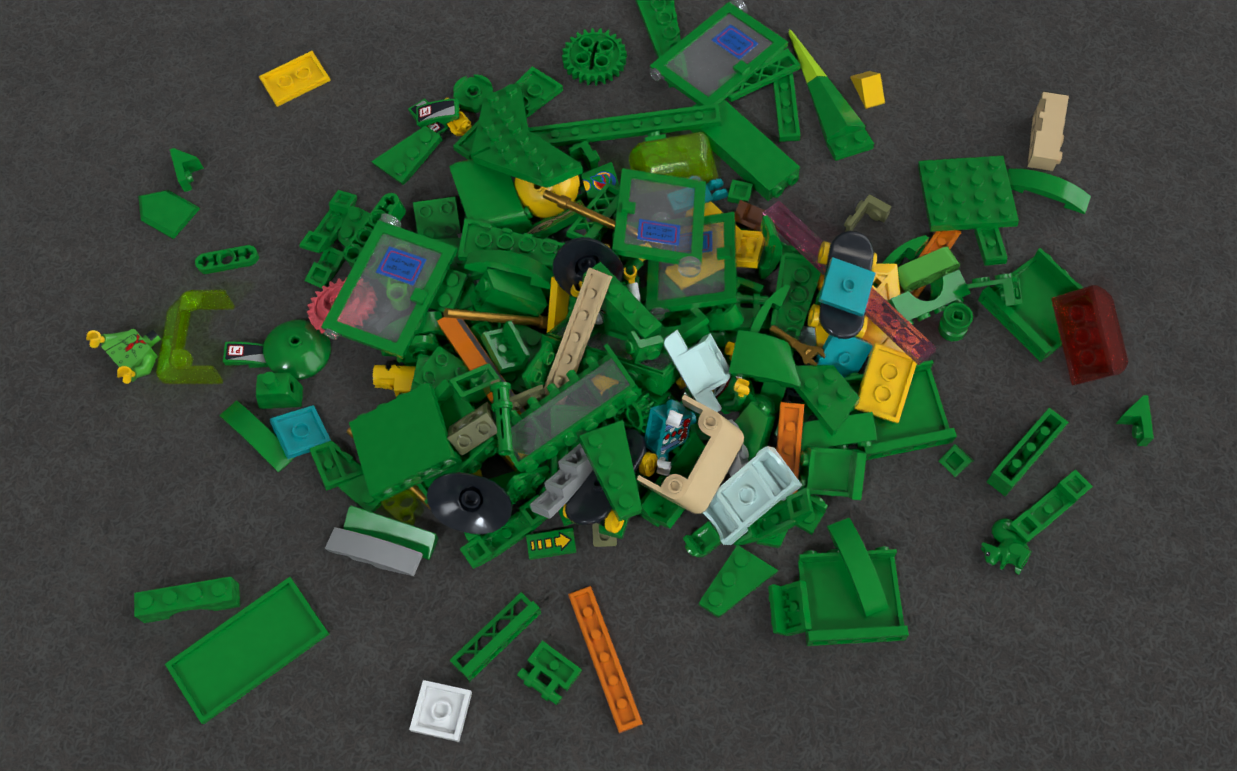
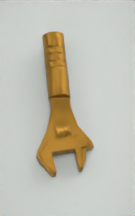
(807, 352)

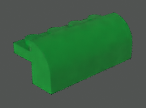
(654, 506)

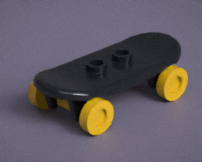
(854, 249)
(590, 503)

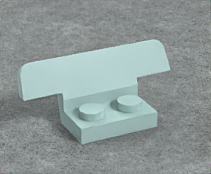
(699, 366)

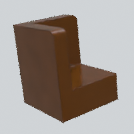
(749, 215)

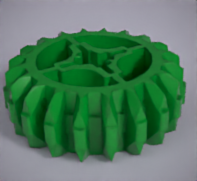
(635, 416)

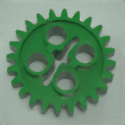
(607, 61)

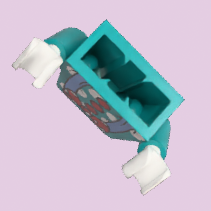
(666, 430)

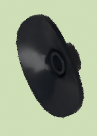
(580, 254)
(469, 503)

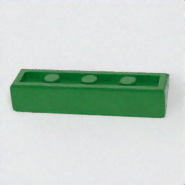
(391, 530)

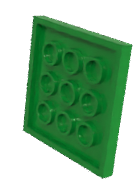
(967, 193)

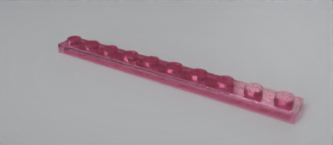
(877, 308)

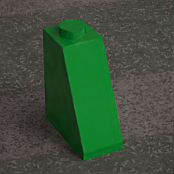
(756, 425)

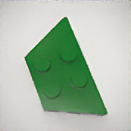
(826, 394)

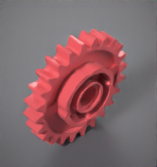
(322, 303)

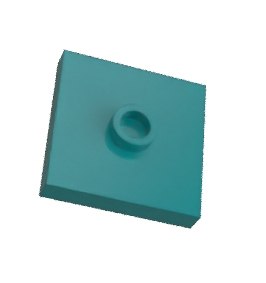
(846, 287)
(845, 354)
(299, 431)

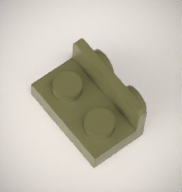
(472, 429)

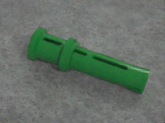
(501, 407)

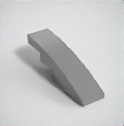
(564, 483)
(374, 551)

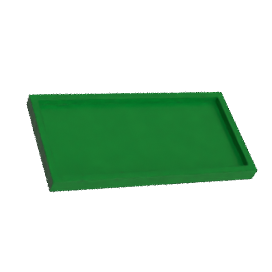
(246, 650)

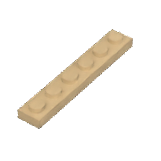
(579, 327)

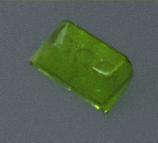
(676, 157)

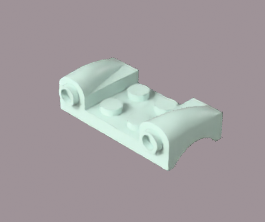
(750, 494)

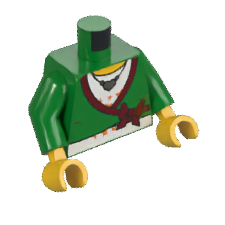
(737, 391)

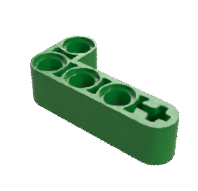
(388, 204)
(719, 316)

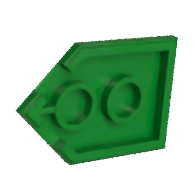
(166, 212)

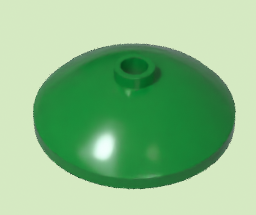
(298, 359)

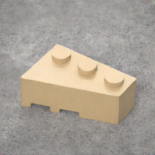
(1047, 131)

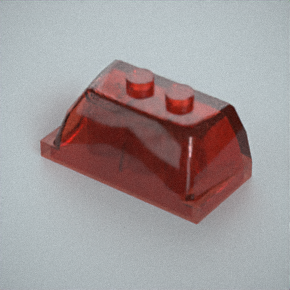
(1090, 334)

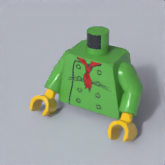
(128, 351)

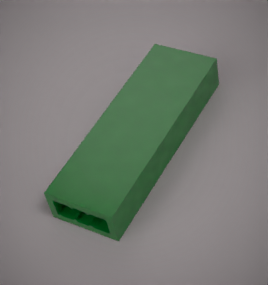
(751, 153)

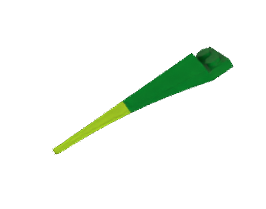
(839, 123)

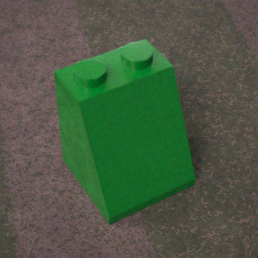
(508, 294)

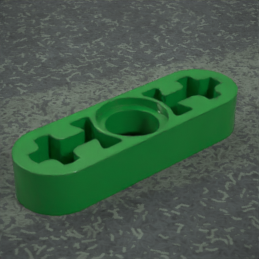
(221, 254)

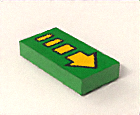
(551, 543)

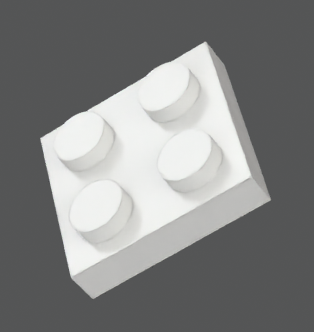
(440, 711)

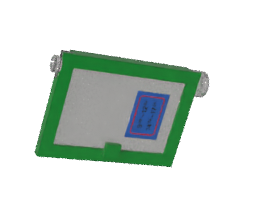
(718, 55)
(661, 219)
(713, 286)
(389, 288)

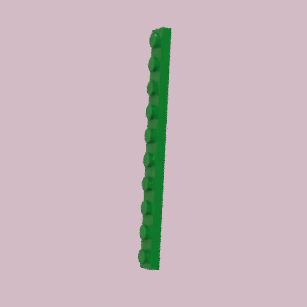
(629, 125)

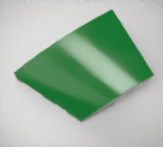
(764, 359)

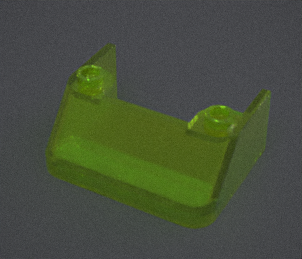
(174, 361)

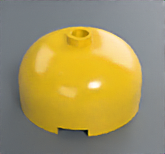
(532, 196)

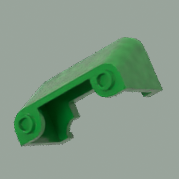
(490, 196)

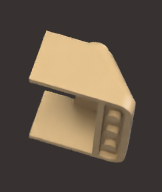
(712, 466)

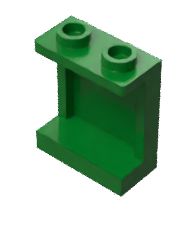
(833, 471)

